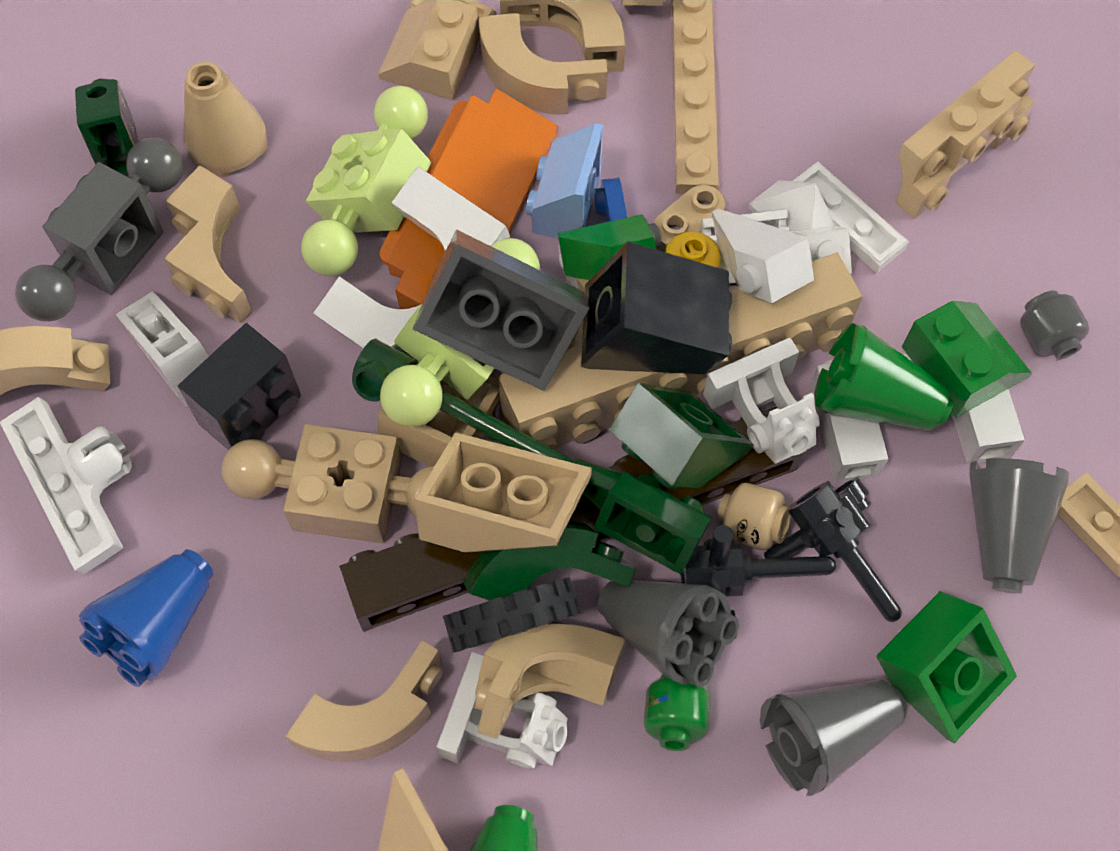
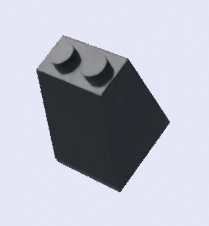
(656, 314)

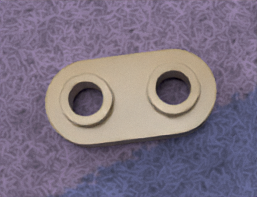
(688, 211)

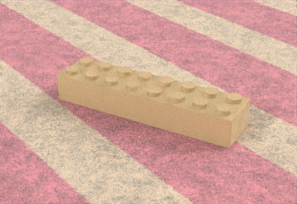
(587, 401)

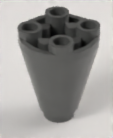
(672, 625)

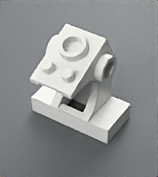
(758, 381)
(540, 737)

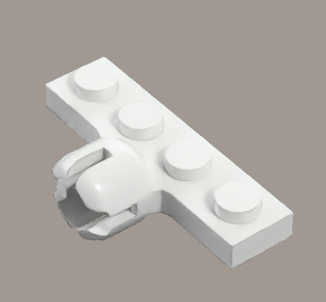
(70, 480)

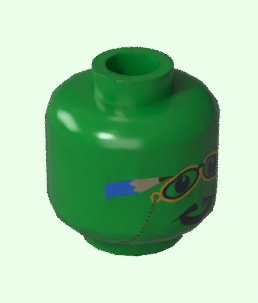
(676, 713)

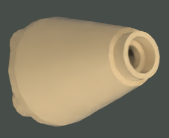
(219, 122)

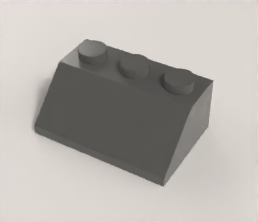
(500, 310)

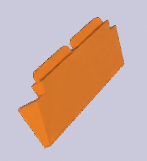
(489, 159)

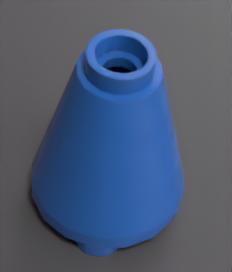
(146, 616)

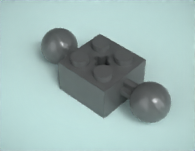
(101, 230)

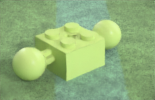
(363, 180)
(414, 392)

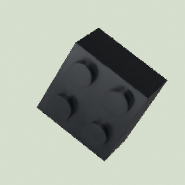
(241, 388)

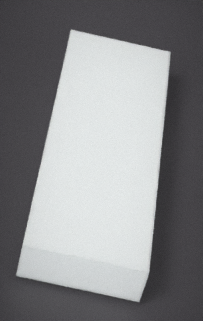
(869, 233)

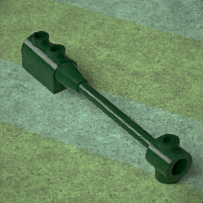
(631, 506)

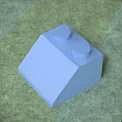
(567, 182)

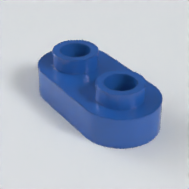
(610, 200)

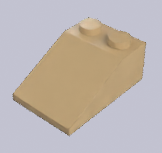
(497, 497)

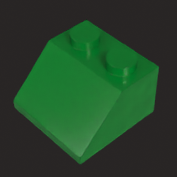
(964, 354)
(948, 664)

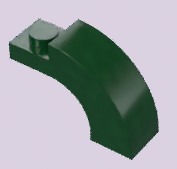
(513, 570)

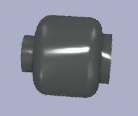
(1054, 324)

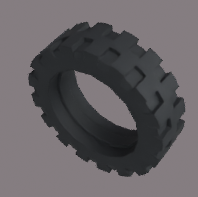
(511, 614)

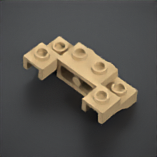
(981, 116)

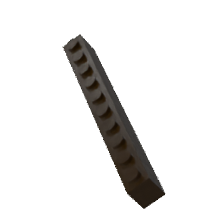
(424, 574)

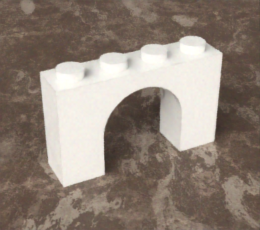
(437, 212)
(858, 448)

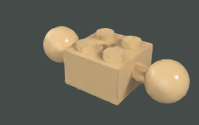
(325, 459)

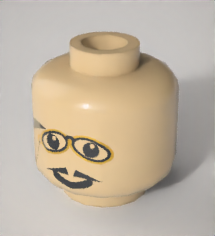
(755, 516)

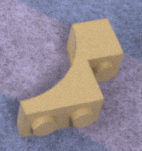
(203, 213)

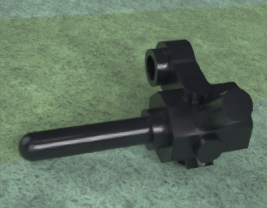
(830, 523)
(728, 570)

